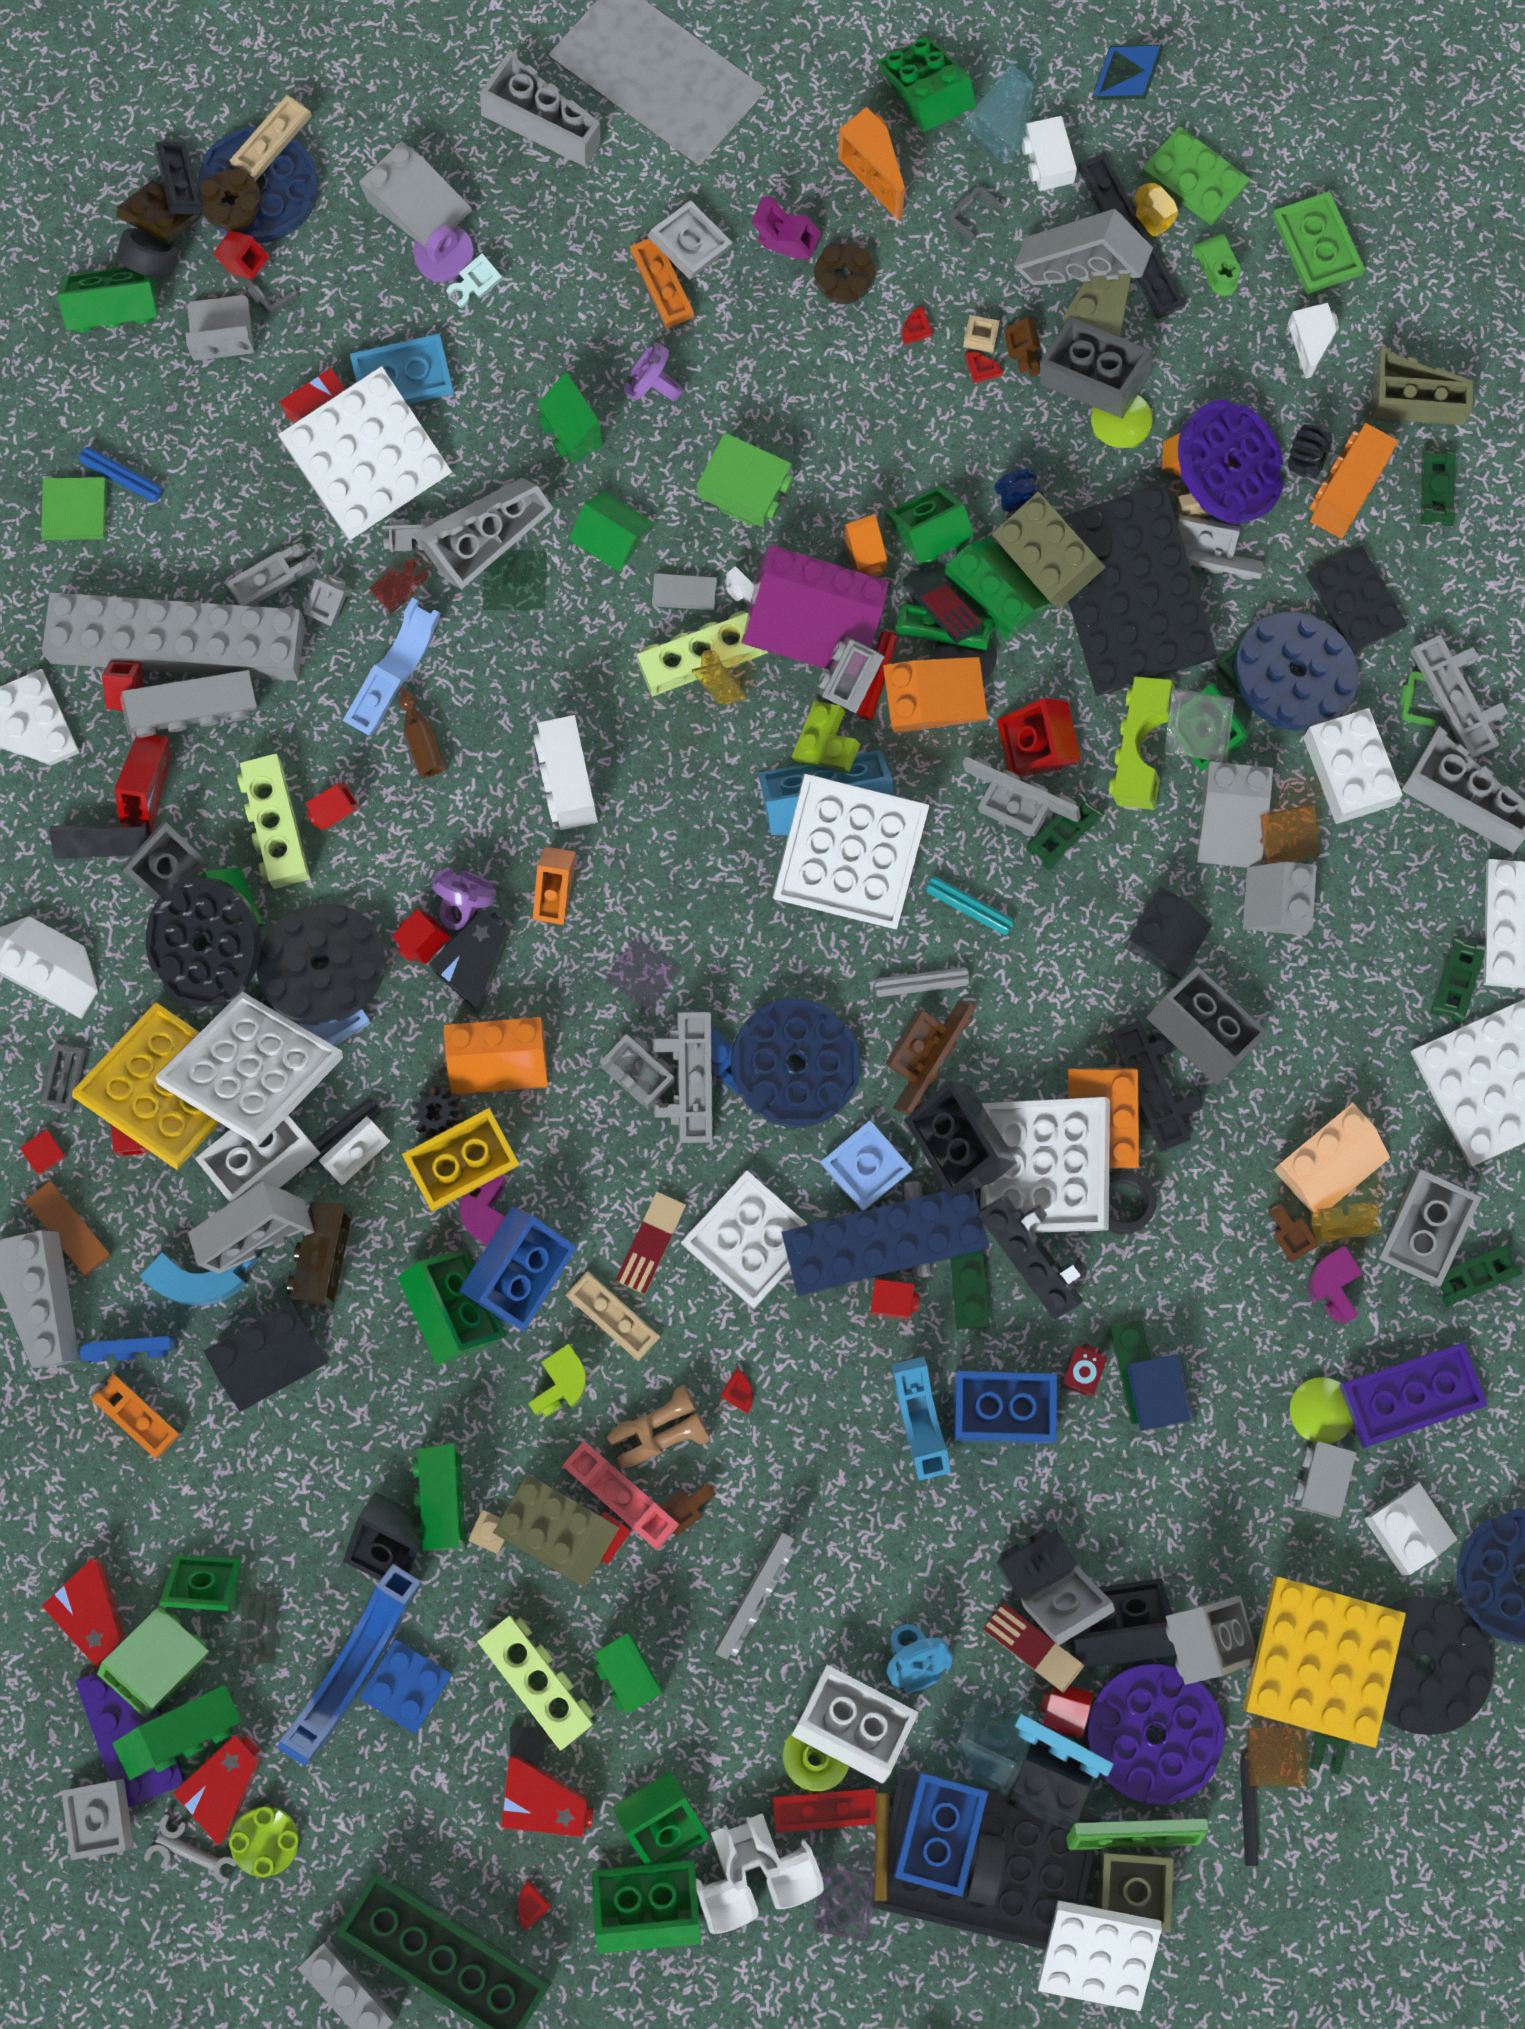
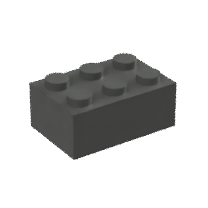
(1095, 367)
(1207, 1025)

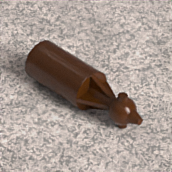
(420, 738)

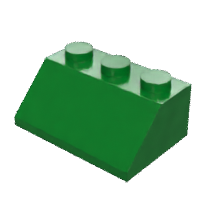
(107, 299)
(996, 586)
(447, 1318)
(440, 1498)
(646, 1907)

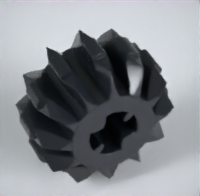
(1309, 451)
(427, 1111)

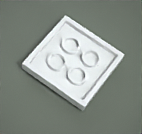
(744, 1239)
(1099, 1955)

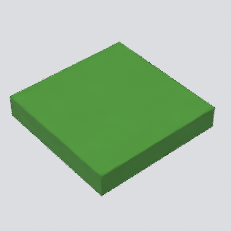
(74, 508)

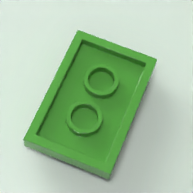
(1195, 175)
(1318, 242)

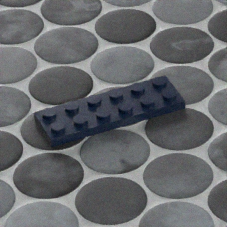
(883, 1241)

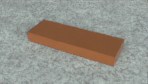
(75, 1235)

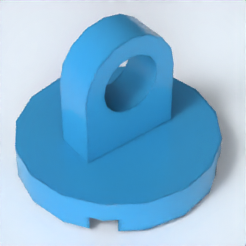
(918, 1663)

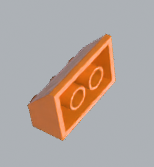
(496, 1056)
(1121, 1088)

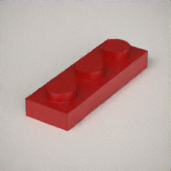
(824, 1810)

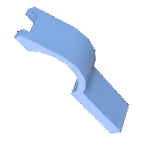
(393, 670)

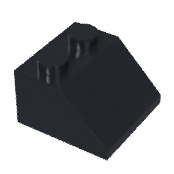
(1169, 933)
(1051, 1788)

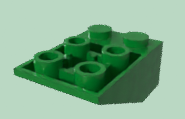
(928, 83)

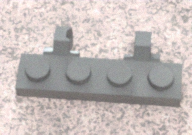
(1445, 679)
(693, 1104)
(748, 1609)

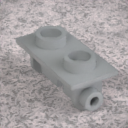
(401, 534)

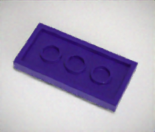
(1413, 1395)
(112, 1719)

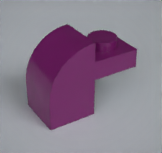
(785, 233)
(477, 1213)
(1326, 1283)

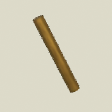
(881, 1847)

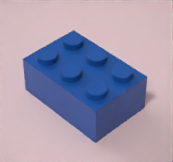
(518, 1268)
(1005, 1407)
(940, 1834)

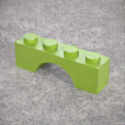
(1149, 706)

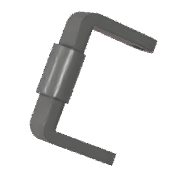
(965, 203)
(261, 299)

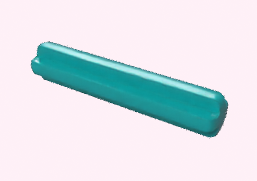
(970, 905)

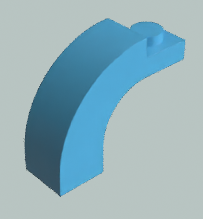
(192, 1288)
(920, 1418)

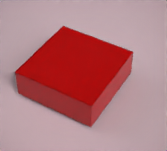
(42, 1152)

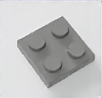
(690, 239)
(1067, 1605)
(97, 1819)

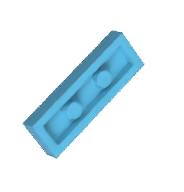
(1062, 1747)

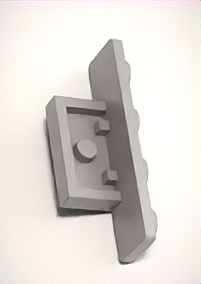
(1213, 547)
(1015, 801)

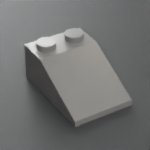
(413, 194)
(1231, 814)
(1429, 1227)

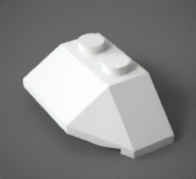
(47, 965)

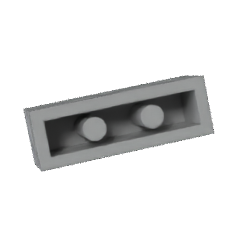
(346, 1990)

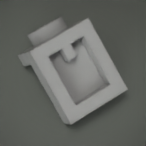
(327, 599)

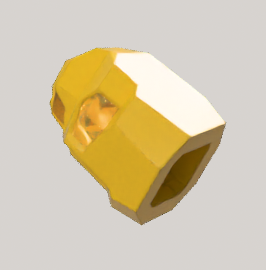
(1155, 208)

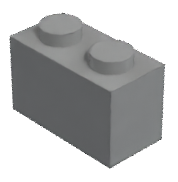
(1324, 1479)

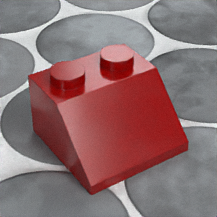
(1039, 738)

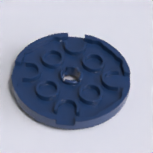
(288, 188)
(1278, 695)
(768, 1082)
(1489, 1576)

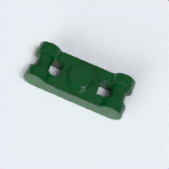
(1437, 487)
(1064, 833)
(1458, 979)
(1479, 1275)

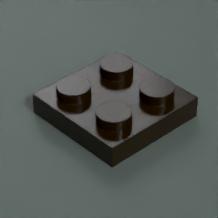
(151, 214)

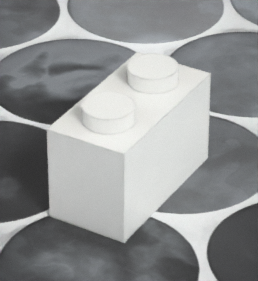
(1049, 153)

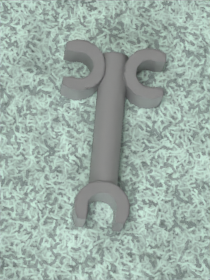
(168, 1841)

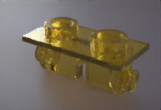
(718, 680)
(1331, 1225)

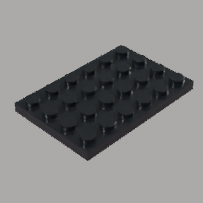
(1145, 605)
(1034, 1875)

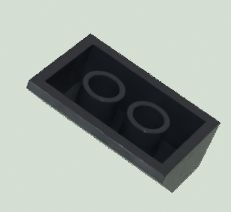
(960, 1139)
(266, 1356)
(1132, 1631)

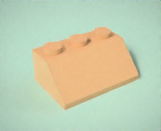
(1334, 1160)

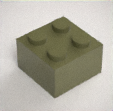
(1136, 1885)

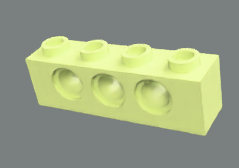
(682, 646)
(269, 773)
(497, 1647)

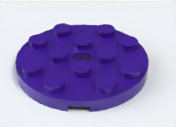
(1230, 492)
(1190, 1743)

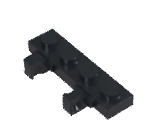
(1161, 1110)
(1016, 1237)

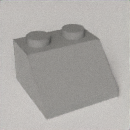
(1280, 898)

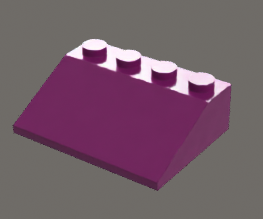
(809, 606)

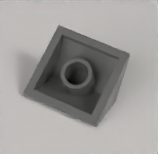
(163, 862)

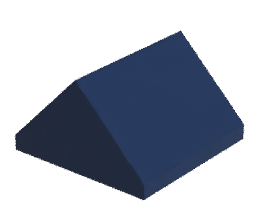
(1161, 1392)

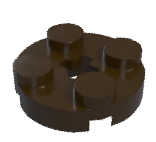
(225, 184)
(844, 256)

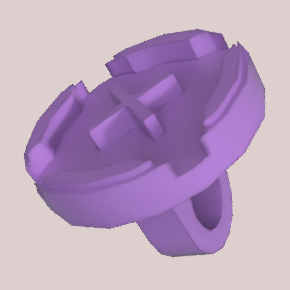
(445, 254)
(648, 373)
(464, 892)

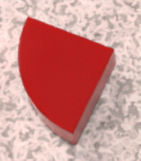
(916, 327)
(982, 367)
(738, 1392)
(531, 1905)

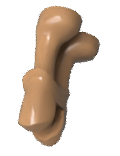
(642, 1429)

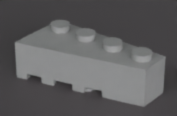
(538, 111)
(1084, 249)
(482, 531)
(1467, 792)
(38, 1297)

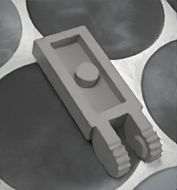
(269, 576)

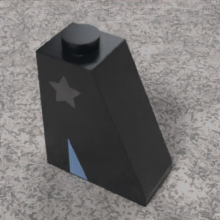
(473, 958)

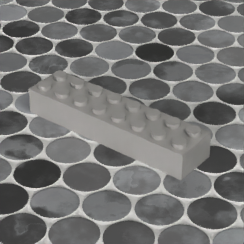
(174, 635)

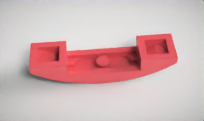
(620, 1495)

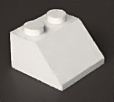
(1411, 1530)

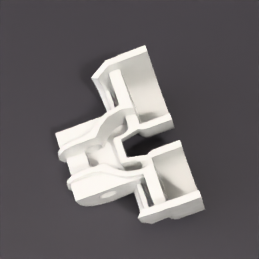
(790, 1879)

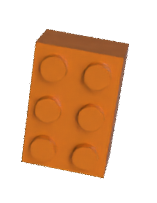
(1351, 479)

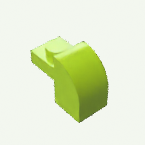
(570, 1382)

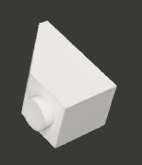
(1312, 334)

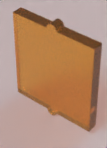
(1290, 835)
(1277, 1757)

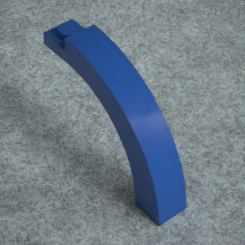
(353, 1666)

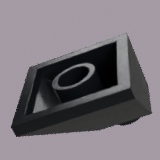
(382, 1538)

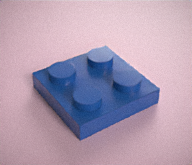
(405, 1686)

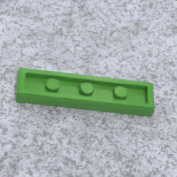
(1137, 1834)

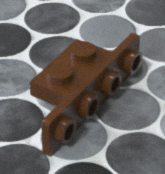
(923, 1051)

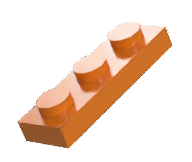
(662, 283)

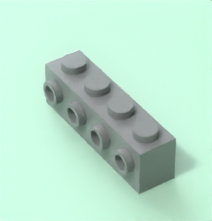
(188, 703)

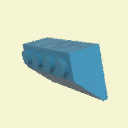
(782, 786)

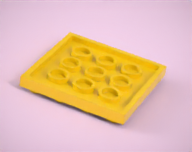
(127, 1092)
(1324, 1662)

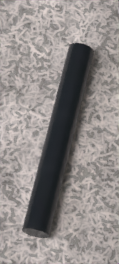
(1248, 1816)

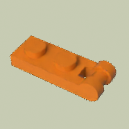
(136, 1417)

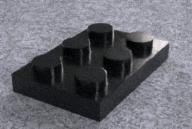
(1356, 599)

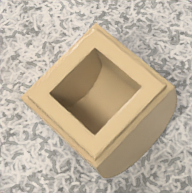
(981, 333)

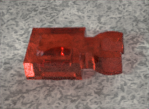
(395, 589)

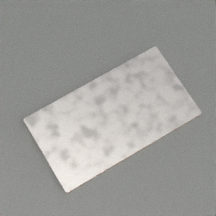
(658, 74)

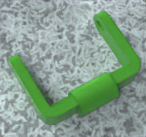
(1407, 698)

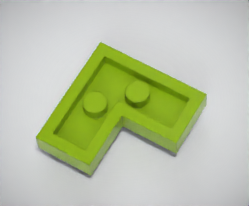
(820, 744)

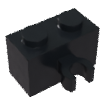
(1037, 1563)

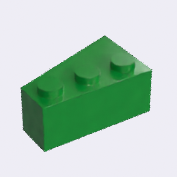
(177, 1733)

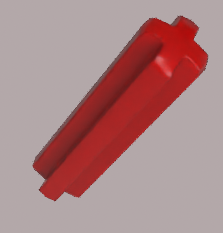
(885, 646)

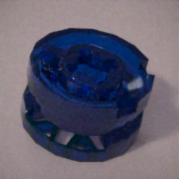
(1017, 489)

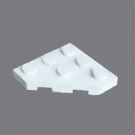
(33, 721)

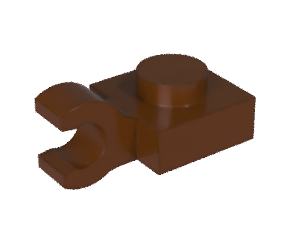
(1021, 343)
(1294, 1236)
(685, 1508)

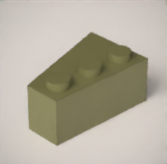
(1101, 303)
(1417, 392)

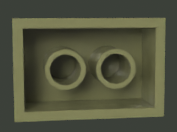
(1048, 550)
(556, 1530)

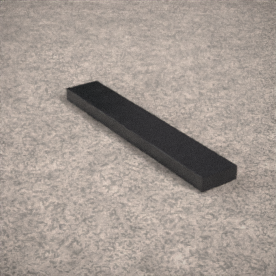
(1110, 195)

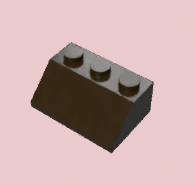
(320, 1256)

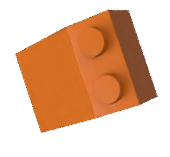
(870, 156)
(934, 693)

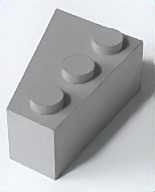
(247, 1225)

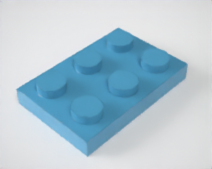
(414, 367)

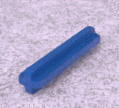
(121, 474)

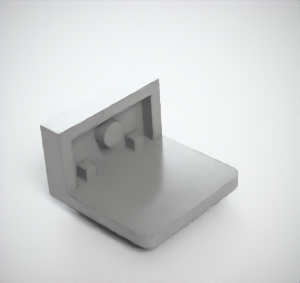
(219, 328)

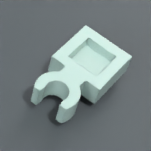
(478, 278)

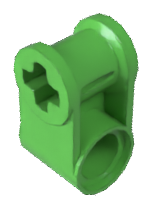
(1218, 264)

